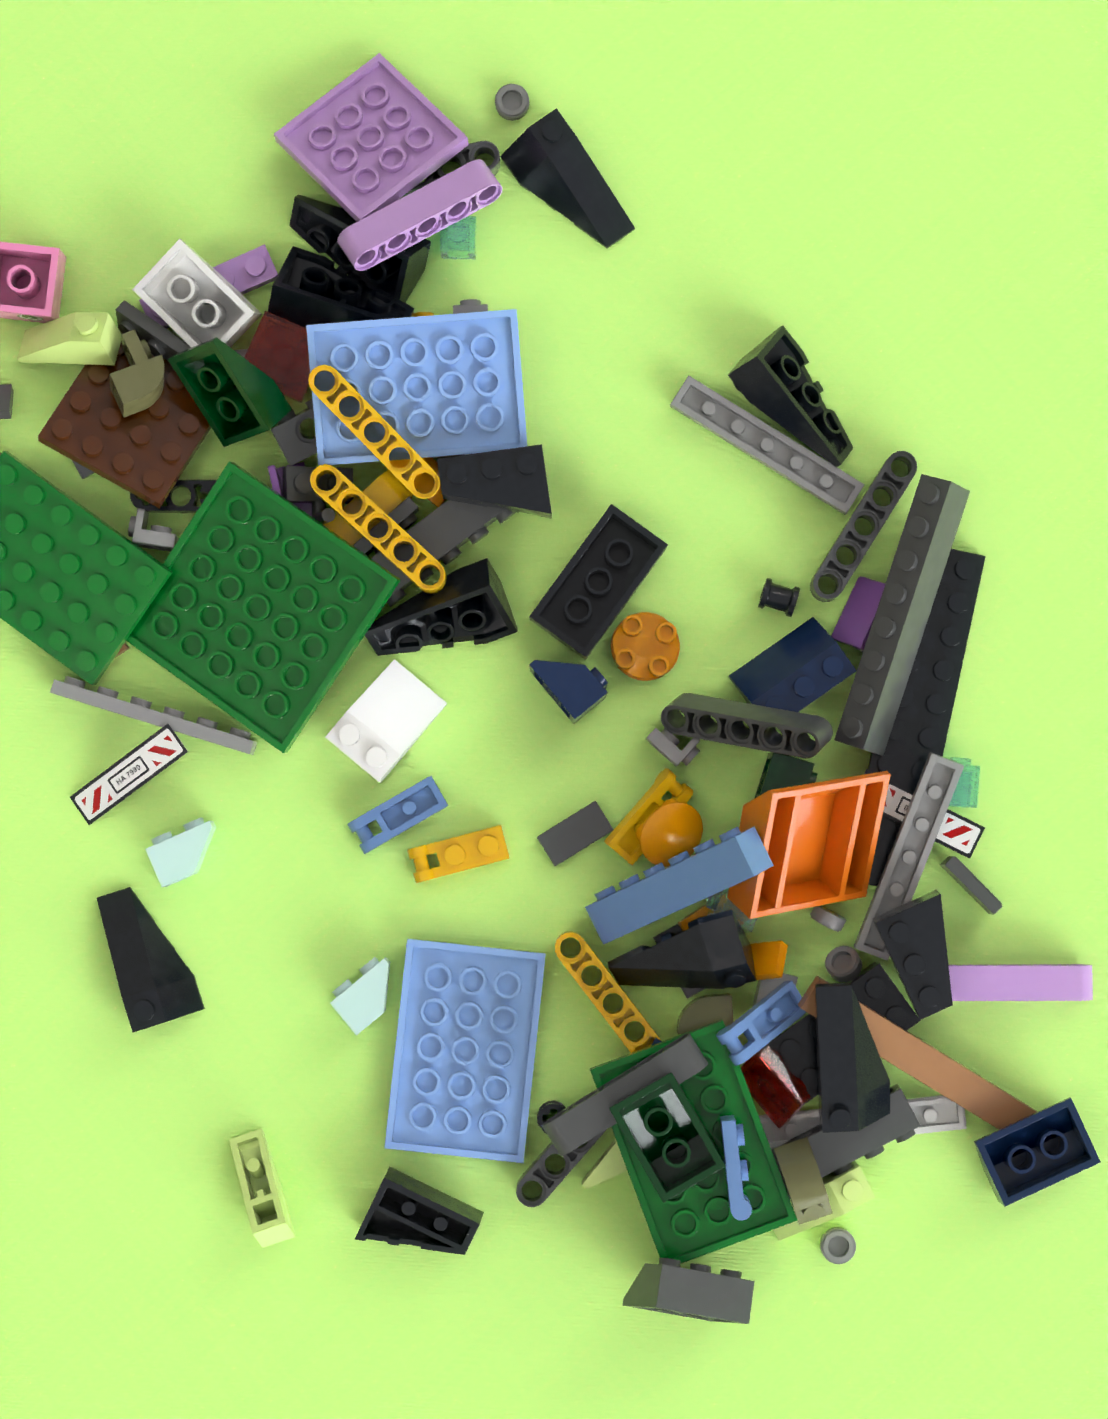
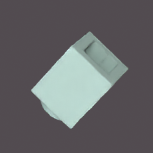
(182, 854)
(366, 998)

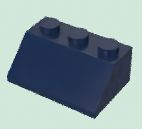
(794, 670)
(571, 686)
(1036, 1152)

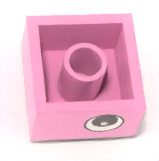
(31, 282)

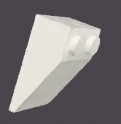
(195, 298)
(386, 720)

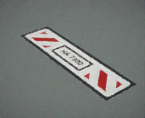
(128, 774)
(955, 831)

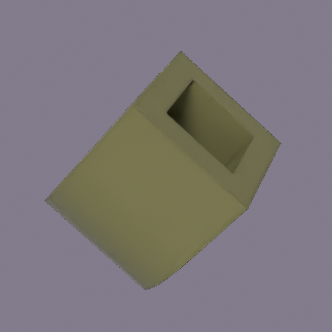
(141, 382)
(705, 1011)
(803, 1180)

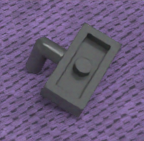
(299, 490)

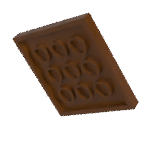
(136, 451)

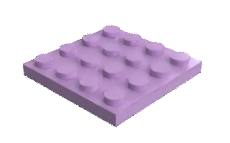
(371, 139)

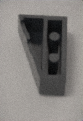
(498, 479)
(919, 951)
(419, 1216)

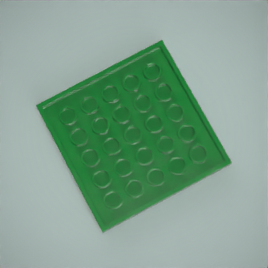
(261, 607)

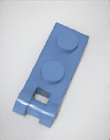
(399, 814)
(762, 1022)
(735, 1169)

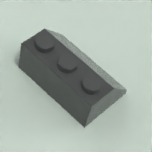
(692, 1292)

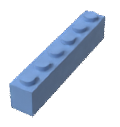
(680, 885)

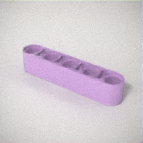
(419, 215)
(1021, 982)

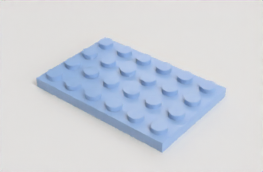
(435, 379)
(465, 1050)

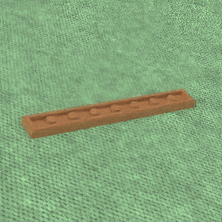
(935, 1068)

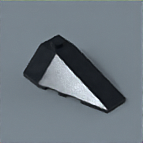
(561, 173)
(320, 227)
(317, 293)
(781, 388)
(465, 609)
(706, 956)
(148, 969)
(850, 1070)

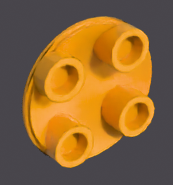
(645, 646)
(670, 831)

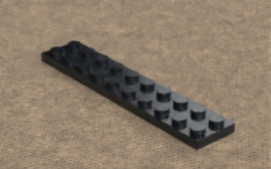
(930, 690)

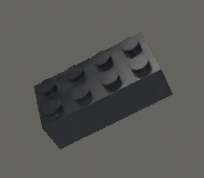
(598, 582)
(799, 1041)

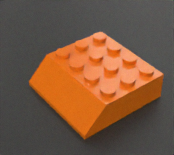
(818, 841)

